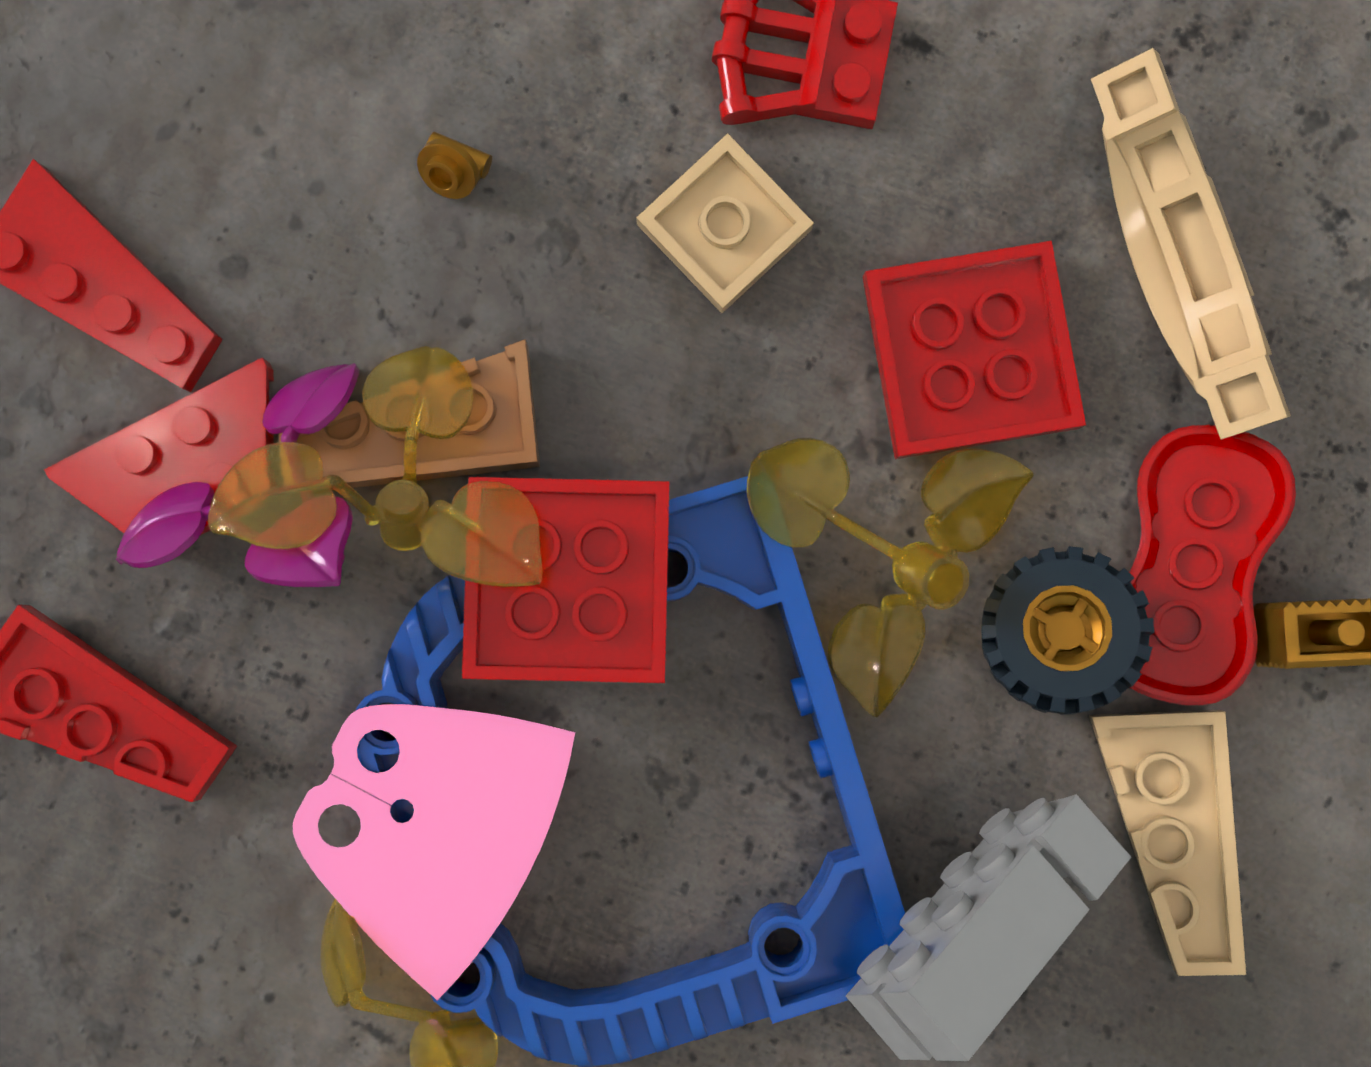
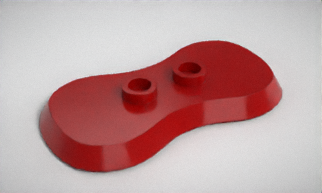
(1204, 529)

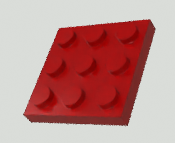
(973, 349)
(599, 592)

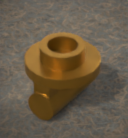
(451, 166)

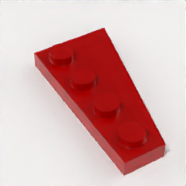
(84, 275)
(98, 712)

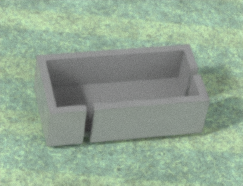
(986, 930)

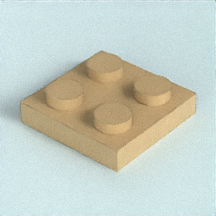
(724, 223)

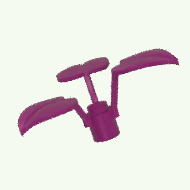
(179, 515)

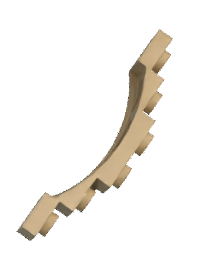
(1185, 247)

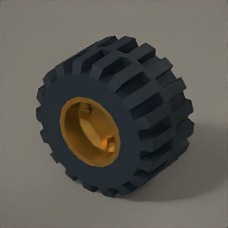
(1066, 631)

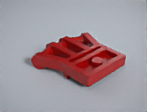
(836, 79)

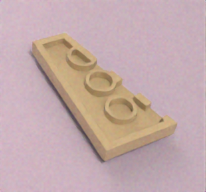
(1180, 819)

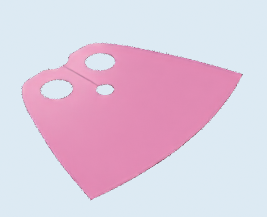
(479, 819)

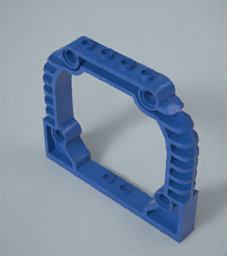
(838, 920)

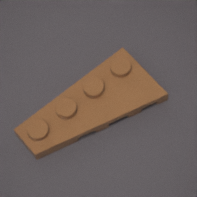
(495, 438)

